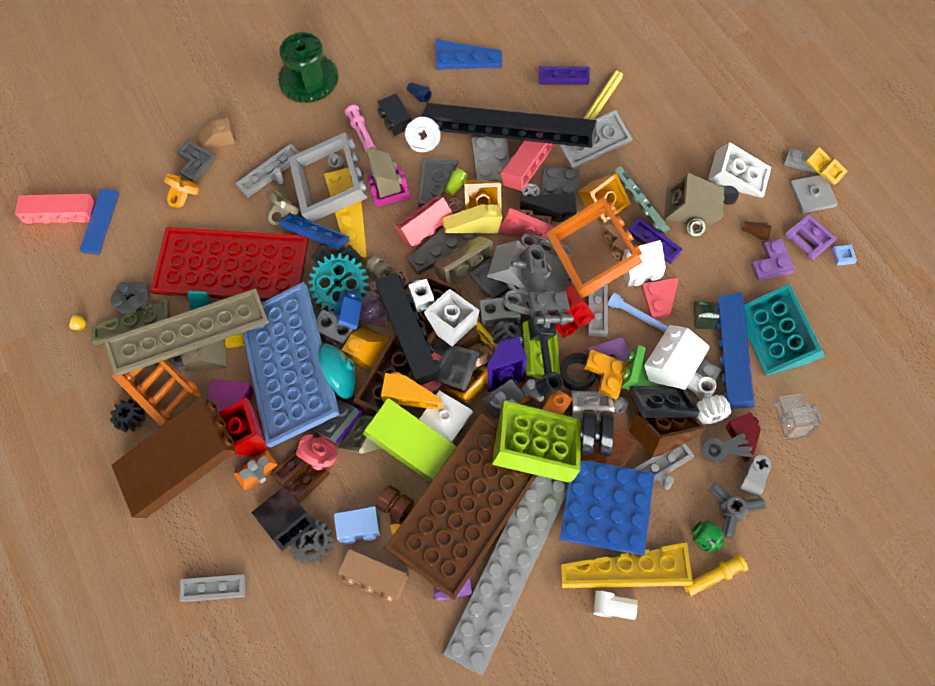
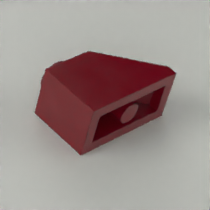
(745, 425)

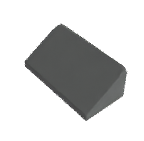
(510, 389)

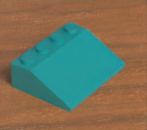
(781, 331)

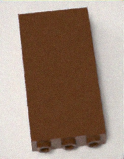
(173, 458)

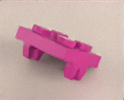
(404, 194)

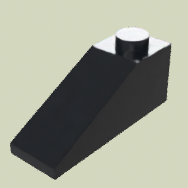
(557, 206)

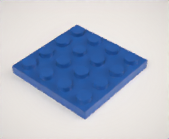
(608, 508)

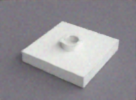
(449, 420)

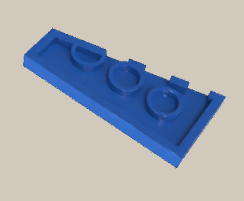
(463, 56)

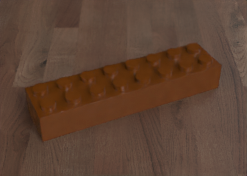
(392, 357)

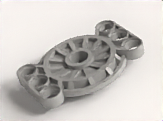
(555, 279)

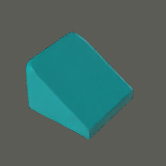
(198, 299)

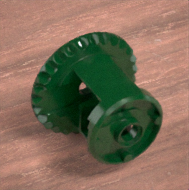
(306, 72)

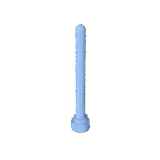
(617, 302)

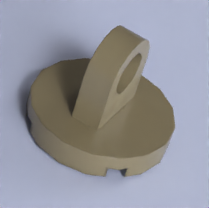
(280, 204)

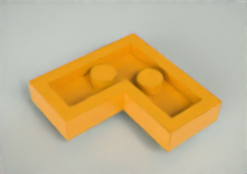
(609, 369)

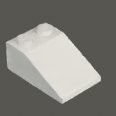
(739, 170)

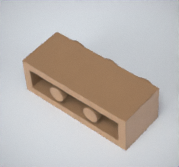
(373, 576)

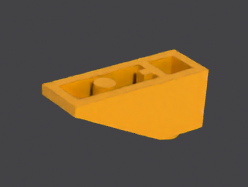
(408, 393)

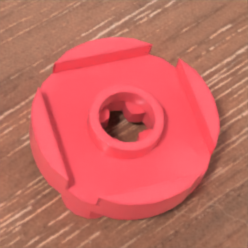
(317, 451)

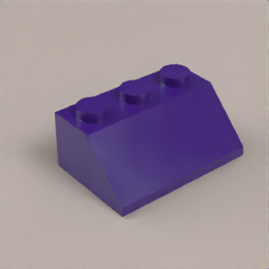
(506, 364)

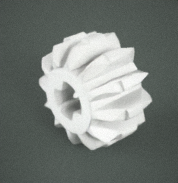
(713, 409)

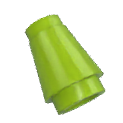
(455, 181)

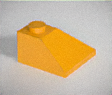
(609, 188)
(482, 193)
(364, 347)

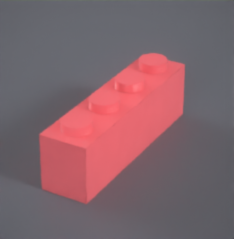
(524, 164)
(54, 208)

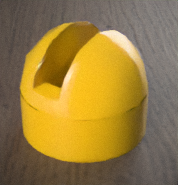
(77, 323)

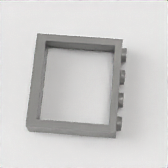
(336, 202)

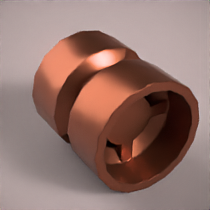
(394, 503)

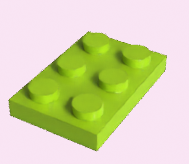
(534, 361)

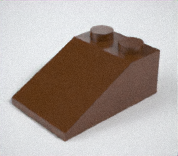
(664, 434)

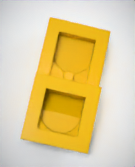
(825, 166)

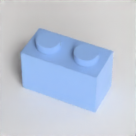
(357, 525)

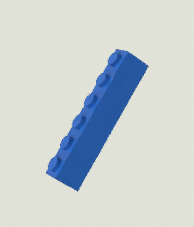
(735, 350)

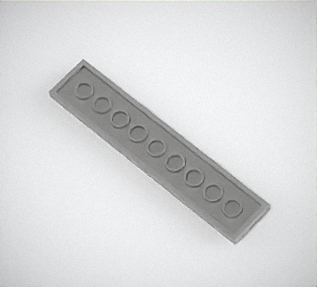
(506, 575)

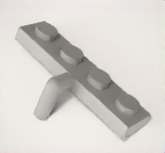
(267, 171)
(665, 463)

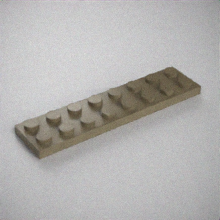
(185, 332)

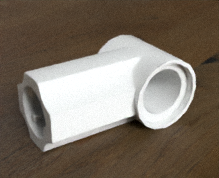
(698, 382)
(609, 605)

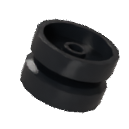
(597, 432)

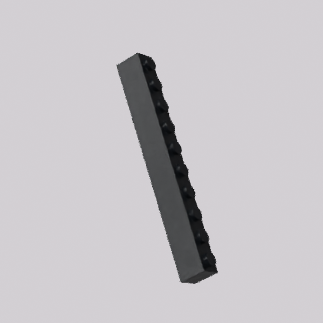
(513, 125)

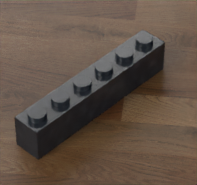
(407, 329)

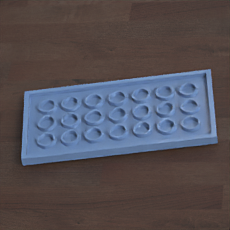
(287, 368)

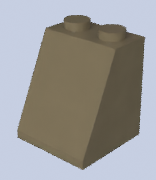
(694, 198)

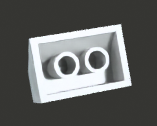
(676, 357)

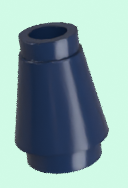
(420, 92)

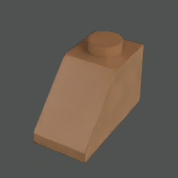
(216, 134)

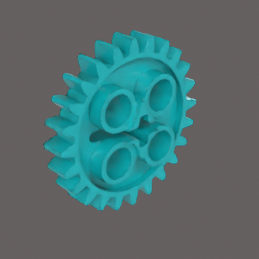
(327, 271)

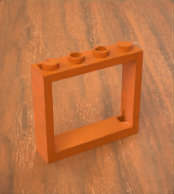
(580, 220)

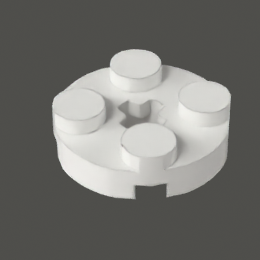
(431, 129)

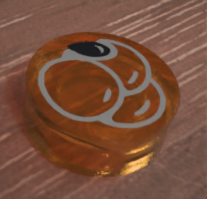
(456, 204)

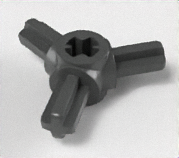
(731, 516)

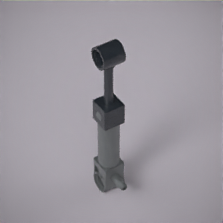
(533, 270)

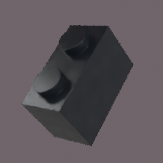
(394, 114)

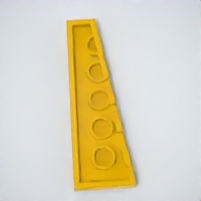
(351, 217)
(656, 568)

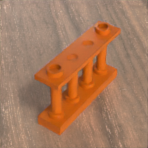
(150, 404)

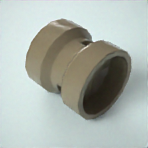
(378, 266)

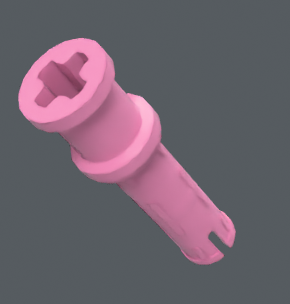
(357, 122)

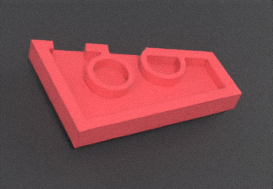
(518, 224)

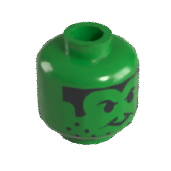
(707, 536)

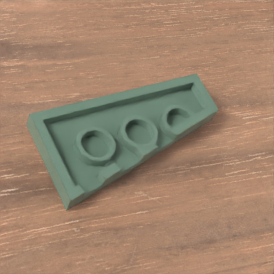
(640, 197)

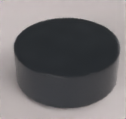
(731, 195)

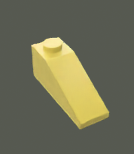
(474, 220)

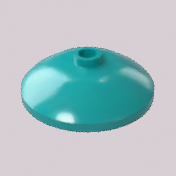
(338, 370)

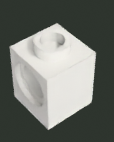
(421, 302)

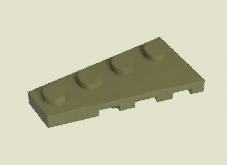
(130, 322)

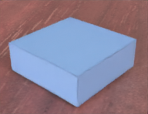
(844, 254)

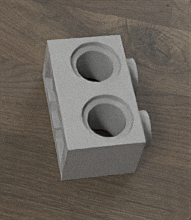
(500, 314)
(332, 333)

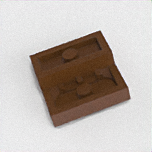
(298, 476)

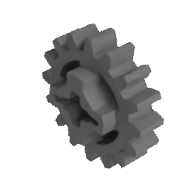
(306, 548)

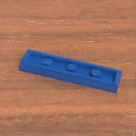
(99, 221)
(314, 231)

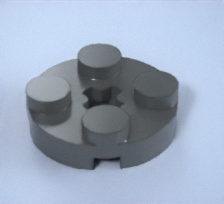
(138, 296)

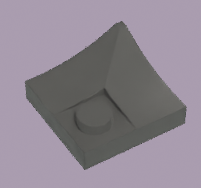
(457, 366)

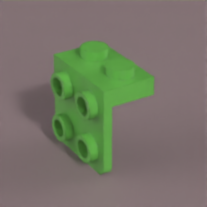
(635, 372)

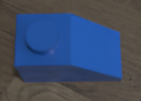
(348, 309)

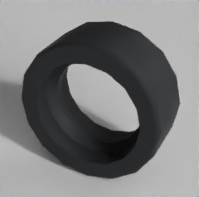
(574, 385)

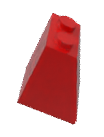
(245, 428)

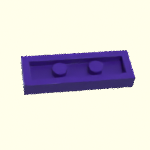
(564, 75)
(646, 234)

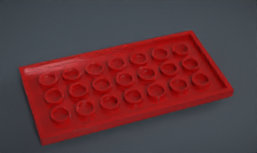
(228, 262)

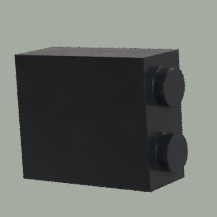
(283, 518)

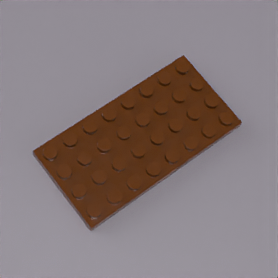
(460, 512)

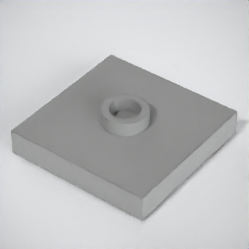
(813, 194)

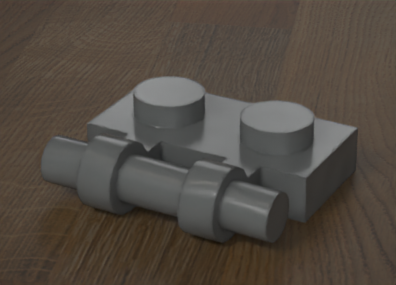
(549, 302)

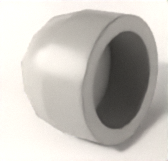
(334, 158)
(620, 404)

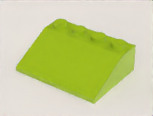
(538, 442)

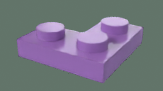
(777, 263)

